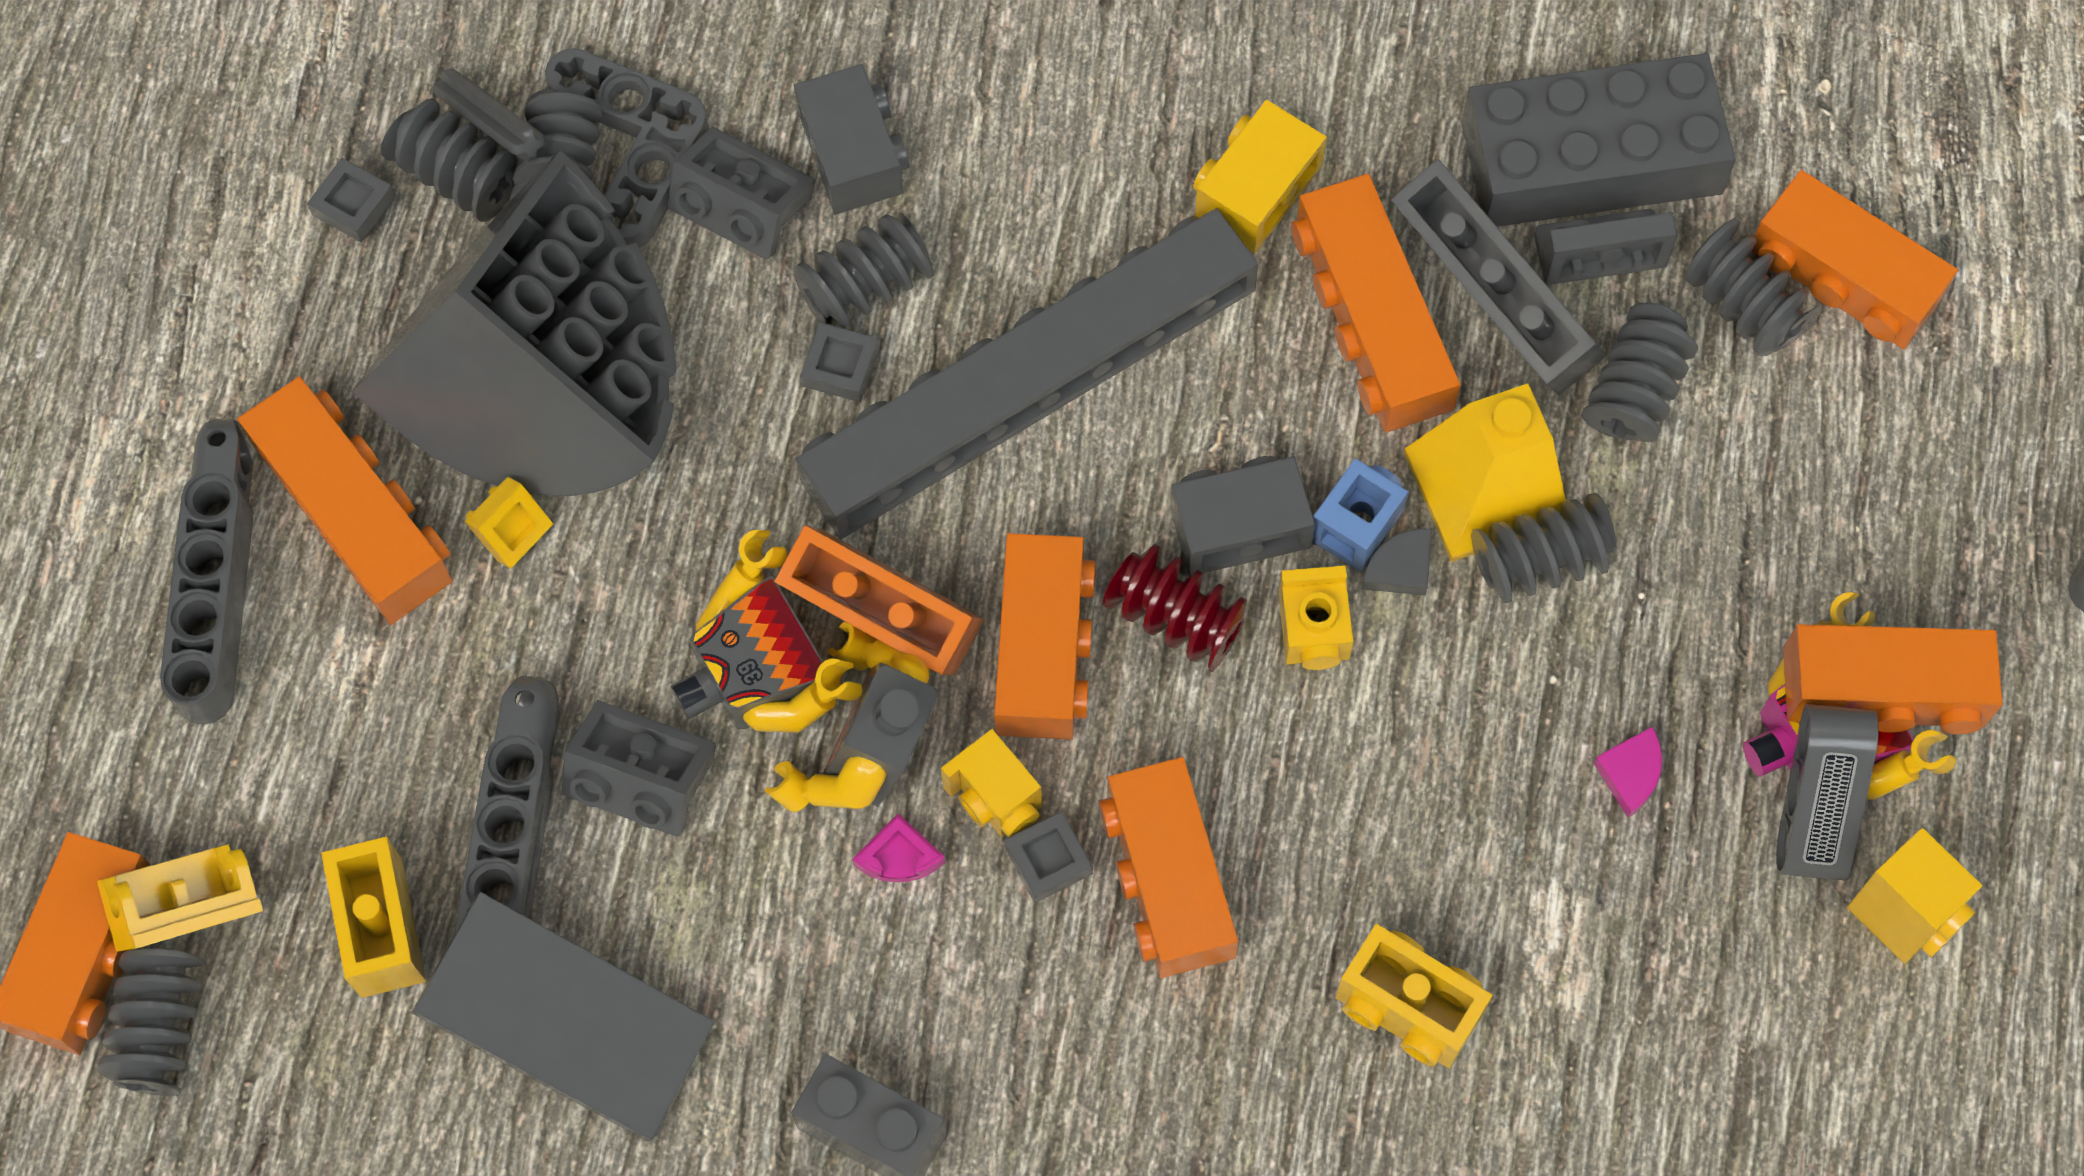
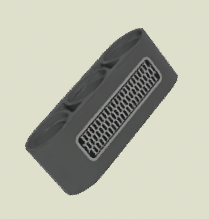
(1827, 792)

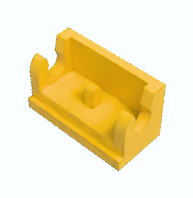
(178, 897)

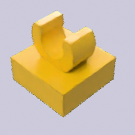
(508, 522)

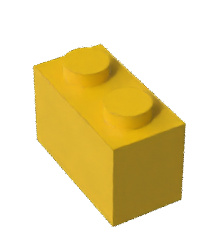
(1260, 172)
(1916, 898)
(373, 917)

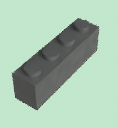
(1498, 277)

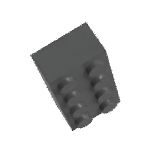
(1597, 140)

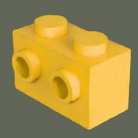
(1412, 997)

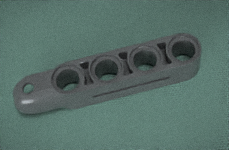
(218, 473)
(522, 733)

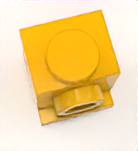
(1315, 592)
(993, 786)

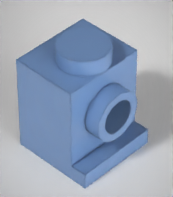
(1364, 490)

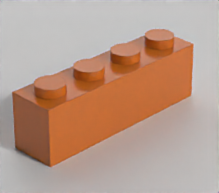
(1375, 304)
(346, 499)

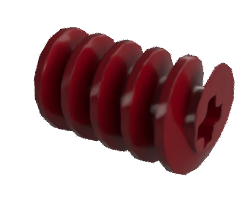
(1176, 605)

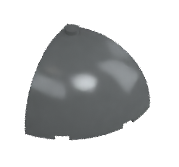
(536, 349)

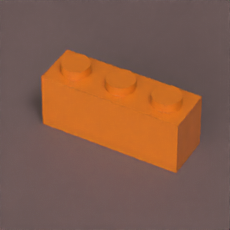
(1853, 260)
(879, 600)
(1043, 636)
(1899, 672)
(1168, 868)
(66, 950)

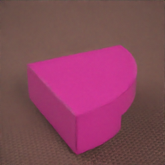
(1632, 770)
(898, 854)

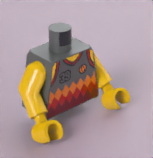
(759, 654)
(875, 736)

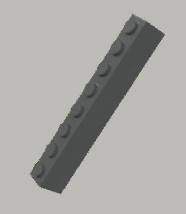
(1026, 372)

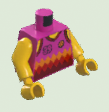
(1893, 762)

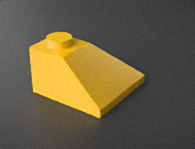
(1486, 467)

